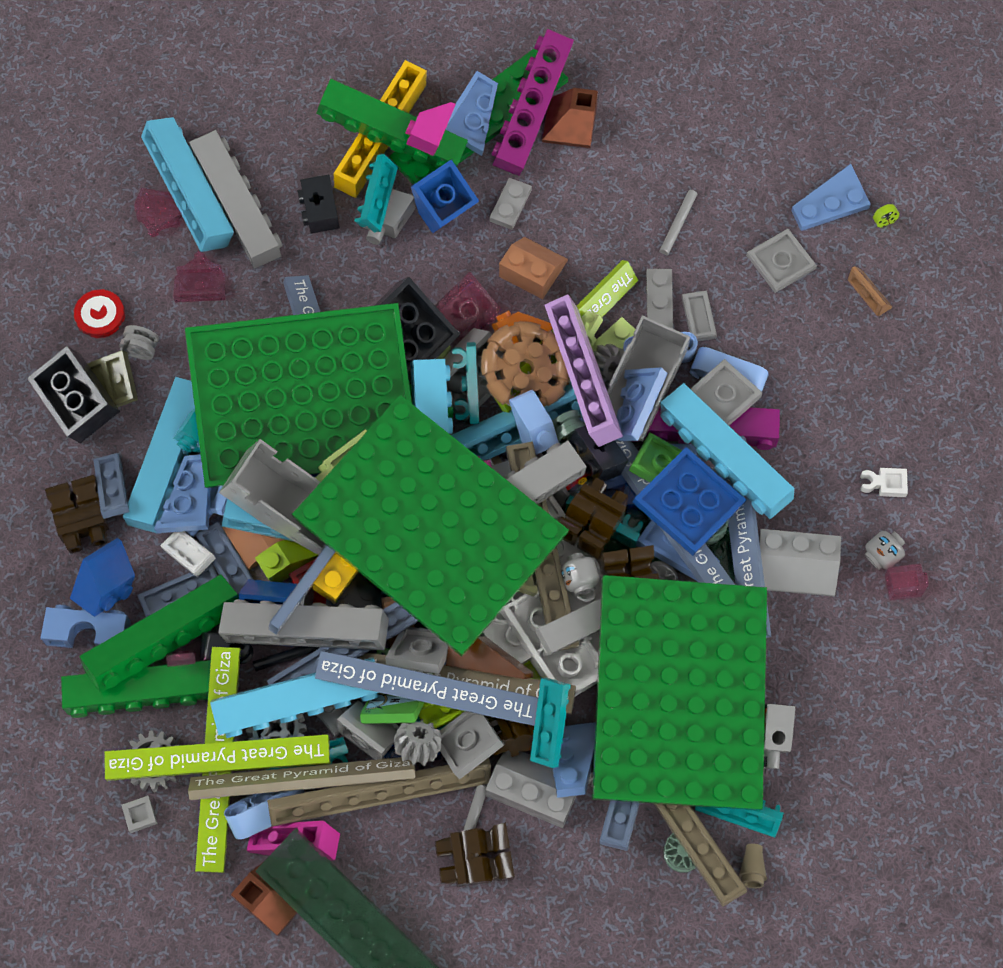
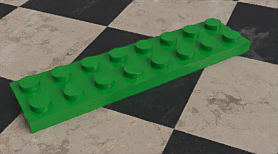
(506, 91)

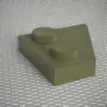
(116, 377)

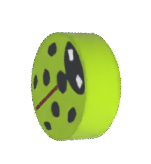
(886, 215)

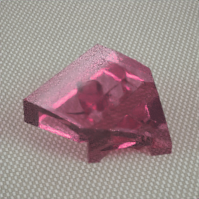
(156, 210)
(199, 281)

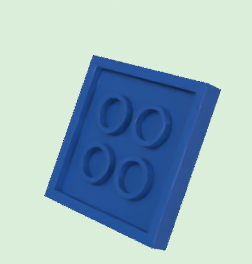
(689, 501)

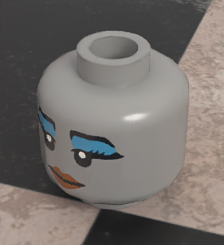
(885, 550)
(580, 574)

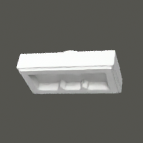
(188, 552)

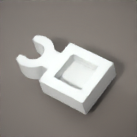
(890, 482)

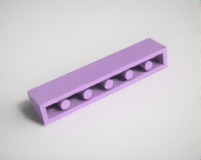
(583, 371)

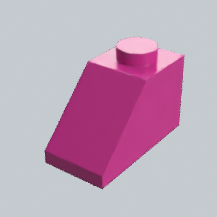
(429, 128)

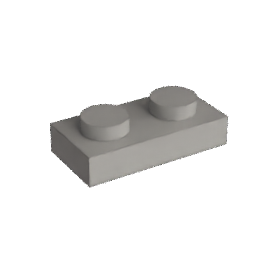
(510, 203)

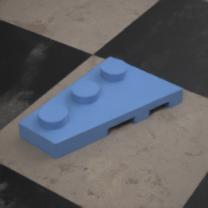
(473, 112)
(639, 398)
(575, 763)

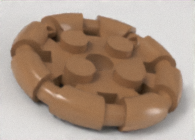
(524, 351)

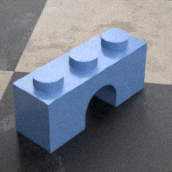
(63, 624)

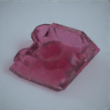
(468, 306)

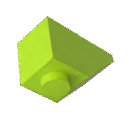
(283, 559)

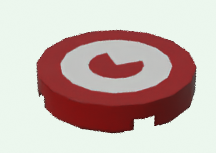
(99, 313)

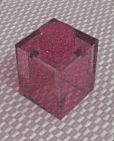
(906, 582)

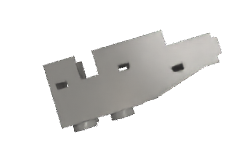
(651, 347)
(272, 492)

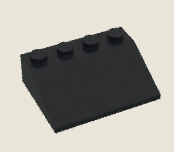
(423, 326)

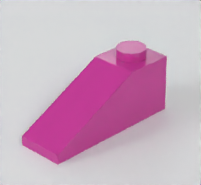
(317, 832)

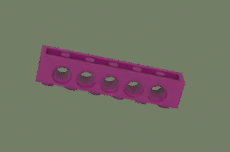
(557, 48)

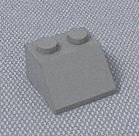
(370, 738)

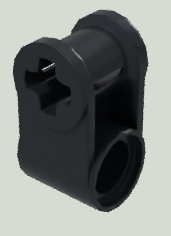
(215, 640)

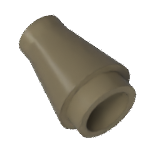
(753, 867)

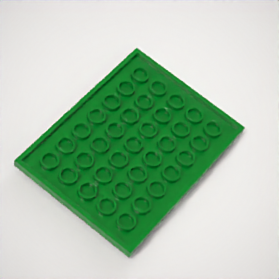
(293, 383)
(430, 524)
(680, 693)

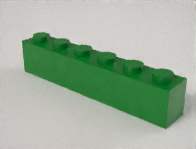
(383, 124)
(157, 634)
(149, 687)

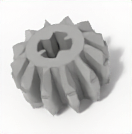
(608, 359)
(417, 742)

